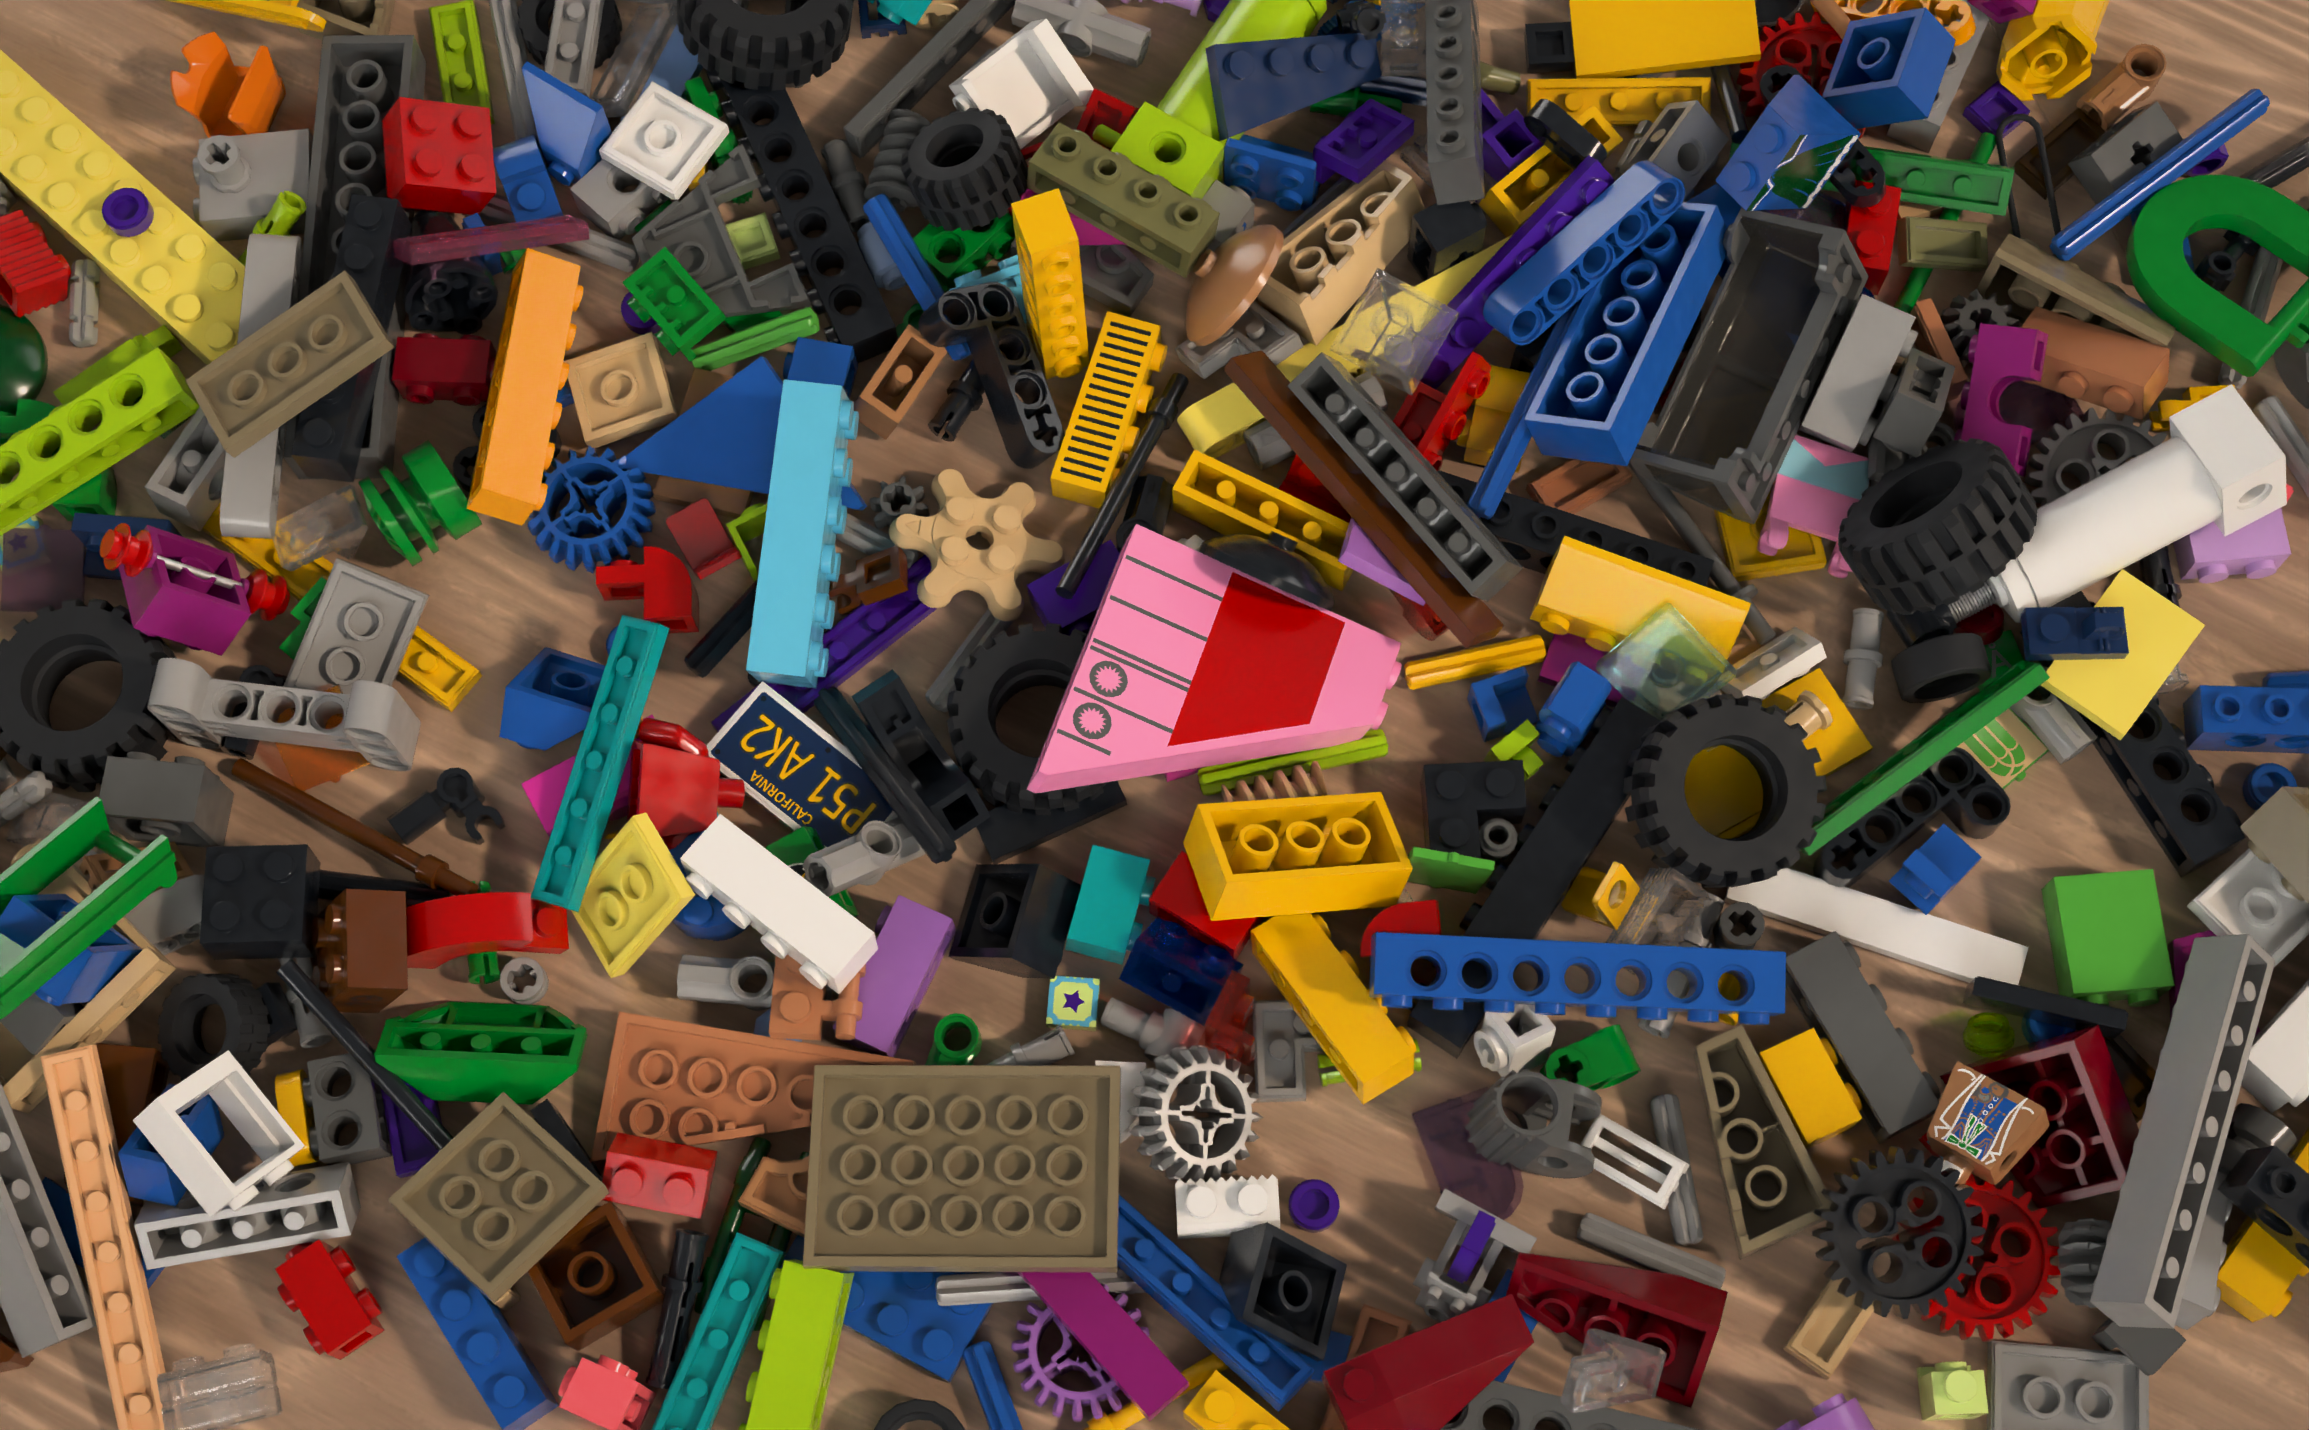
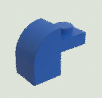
(526, 179)
(1935, 869)

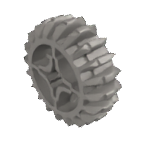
(1201, 1075)

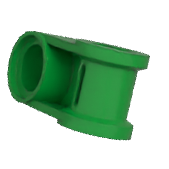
(1596, 1060)

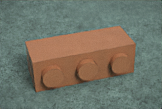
(2100, 364)

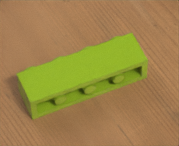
(798, 1348)

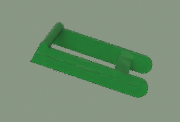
(143, 872)

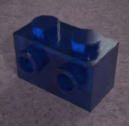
(1178, 969)

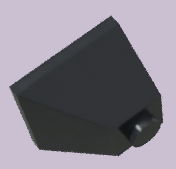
(1282, 1287)

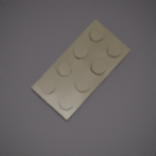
(289, 364)

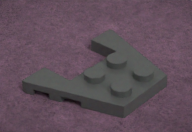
(703, 246)

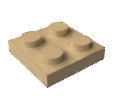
(621, 390)

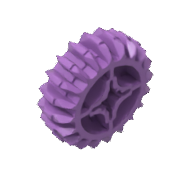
(1062, 1364)

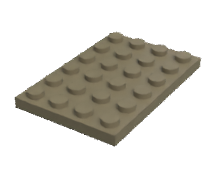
(964, 1168)

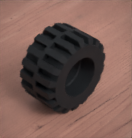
(965, 169)

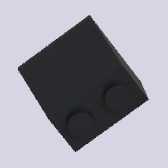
(1016, 919)

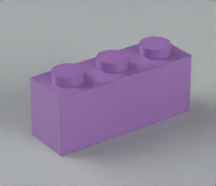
(899, 973)

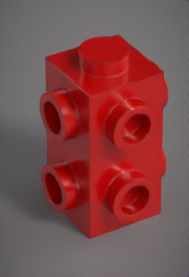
(321, 1286)

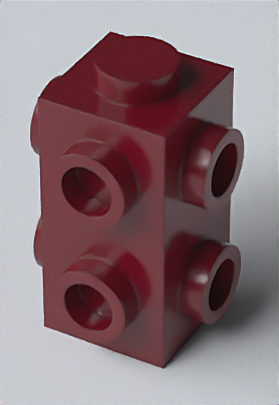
(444, 369)

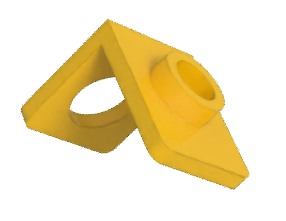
(1601, 895)

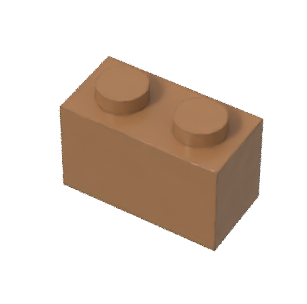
(897, 382)

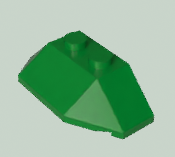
(482, 1050)

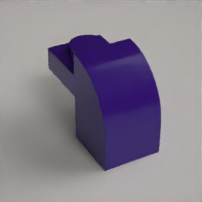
(1505, 140)

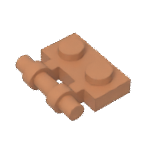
(801, 1007)

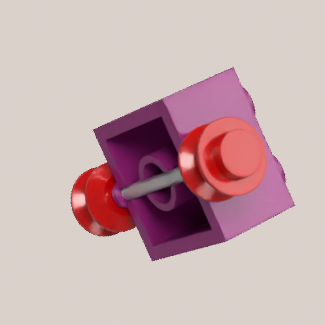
(188, 587)

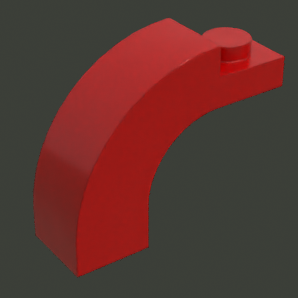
(482, 923)

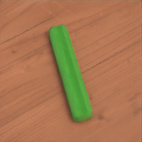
(756, 339)

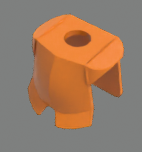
(226, 95)

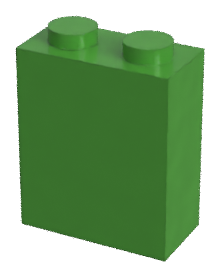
(2108, 937)

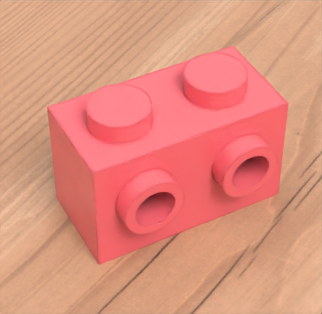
(606, 1394)

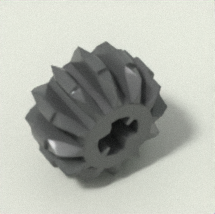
(1968, 314)
(2080, 1257)

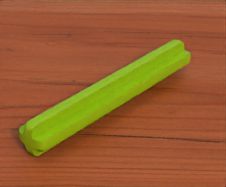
(1369, 747)

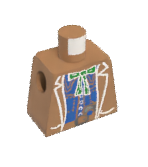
(1983, 1126)

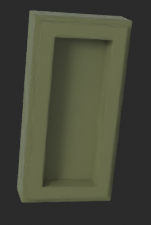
(1942, 244)

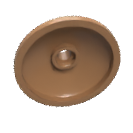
(1230, 281)

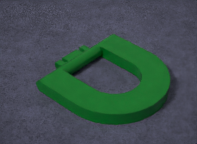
(2191, 305)

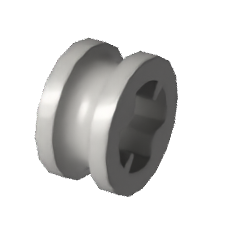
(518, 967)

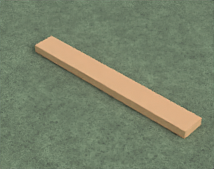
(106, 1235)

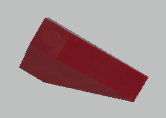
(1627, 1302)
(1430, 1373)

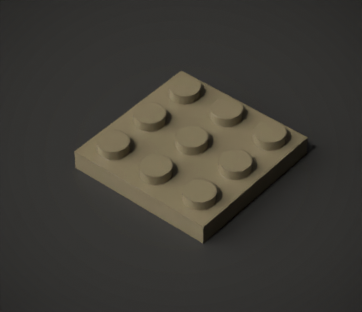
(498, 1197)

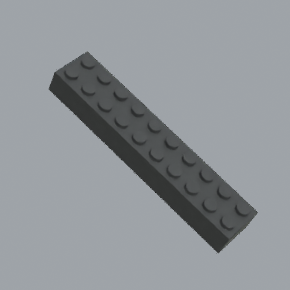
(355, 92)

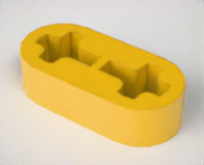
(295, 1112)

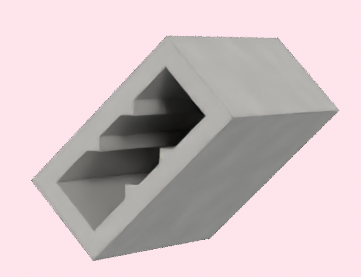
(278, 164)

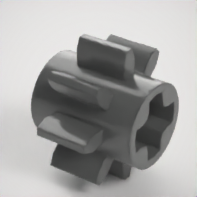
(892, 496)

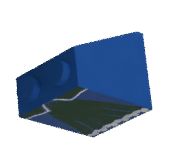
(1788, 151)

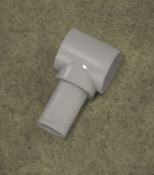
(1154, 1031)

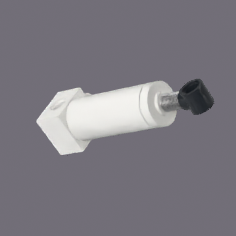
(2211, 470)

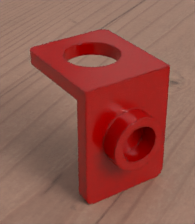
(702, 538)

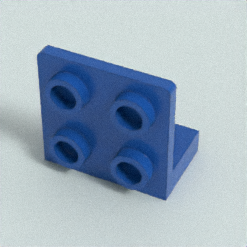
(1271, 172)

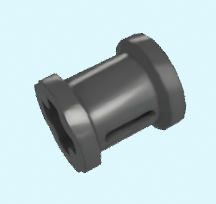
(1739, 913)

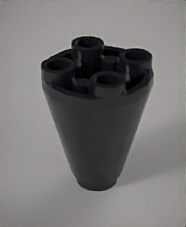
(447, 292)

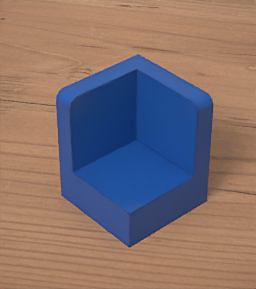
(1501, 703)

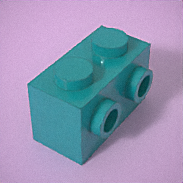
(1108, 905)

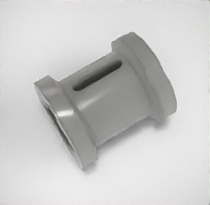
(223, 162)

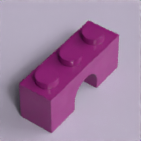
(1999, 359)

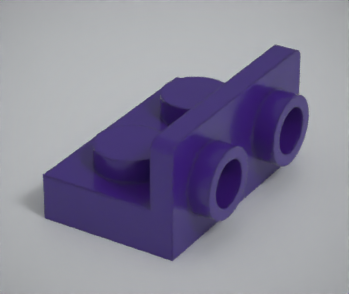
(1361, 142)

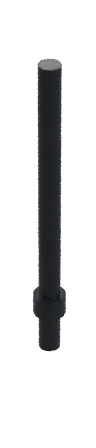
(1159, 418)
(364, 1054)

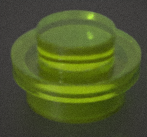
(1988, 1034)

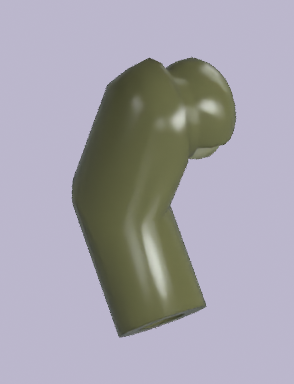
(1499, 79)

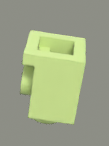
(1951, 1391)

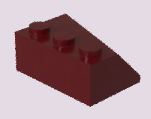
(2087, 1111)

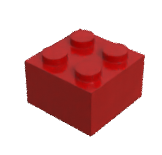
(439, 156)

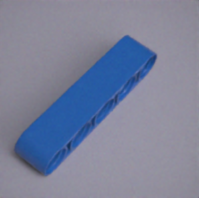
(1584, 252)

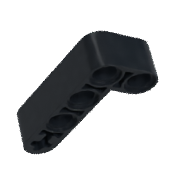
(1029, 427)
(1901, 824)

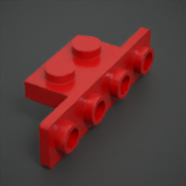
(1434, 418)

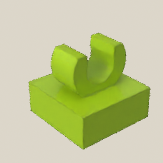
(1517, 747)

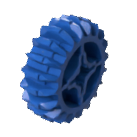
(606, 496)

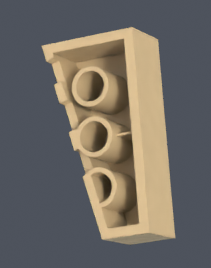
(1338, 251)

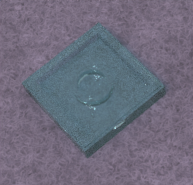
(1665, 664)

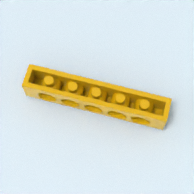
(1051, 283)

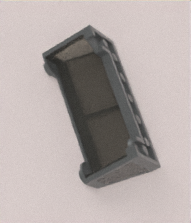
(1753, 363)

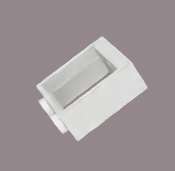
(248, 1112)

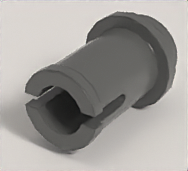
(1500, 831)

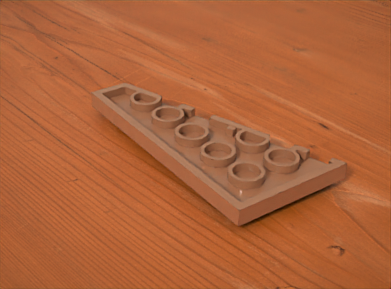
(709, 1082)

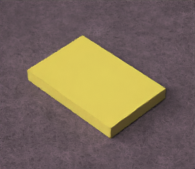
(2119, 689)
(631, 895)

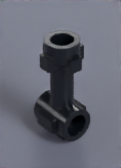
(1360, 18)
(2219, 267)

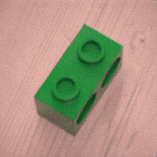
(971, 247)

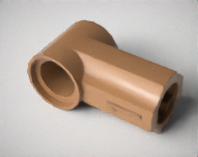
(2123, 87)

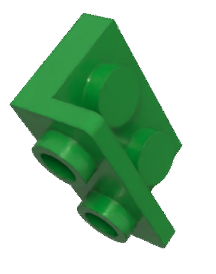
(674, 301)

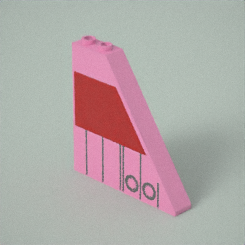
(1208, 672)

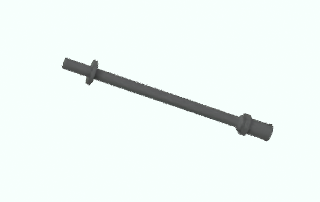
(1699, 545)

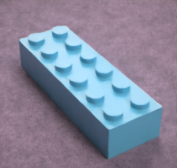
(801, 534)

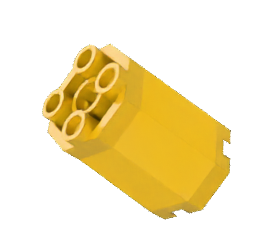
(2050, 48)

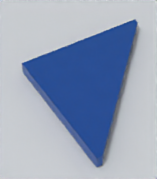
(725, 437)

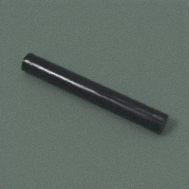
(1730, 103)

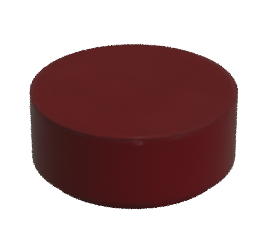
(1986, 623)

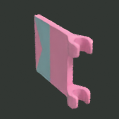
(1814, 496)

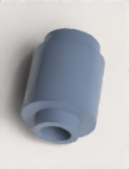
(878, 259)

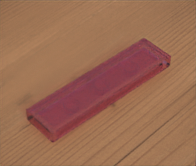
(490, 239)

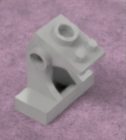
(1446, 1297)

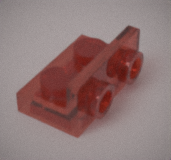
(1229, 1020)

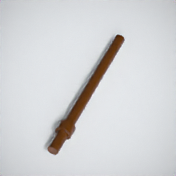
(427, 869)

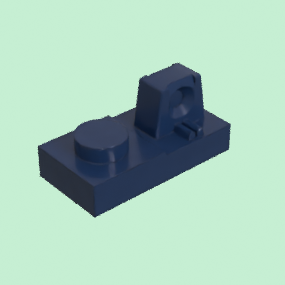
(2074, 633)

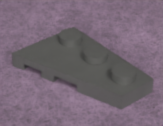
(1112, 276)

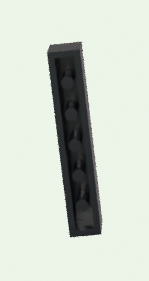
(335, 425)

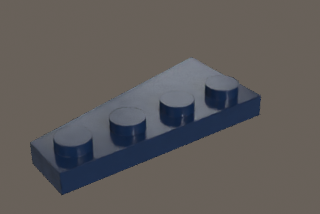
(1280, 76)

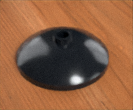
(1272, 562)

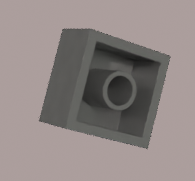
(167, 799)

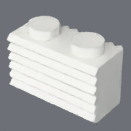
(1225, 1206)

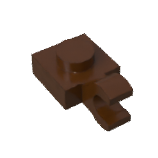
(875, 579)

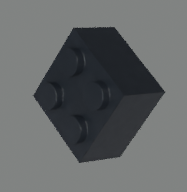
(259, 901)

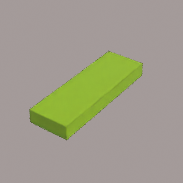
(460, 55)

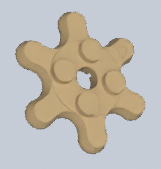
(962, 567)

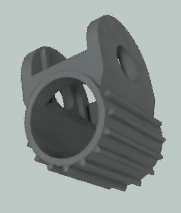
(1534, 1146)

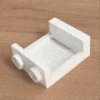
(1026, 81)

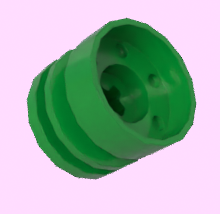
(419, 503)

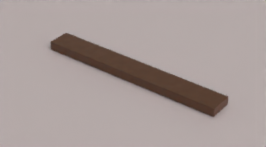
(1269, 392)

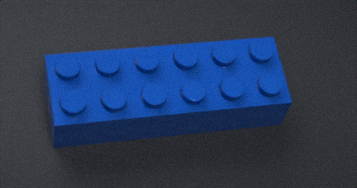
(1627, 341)

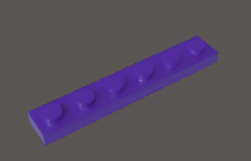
(1557, 211)

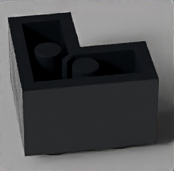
(1466, 796)

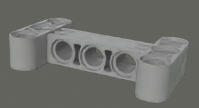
(199, 711)

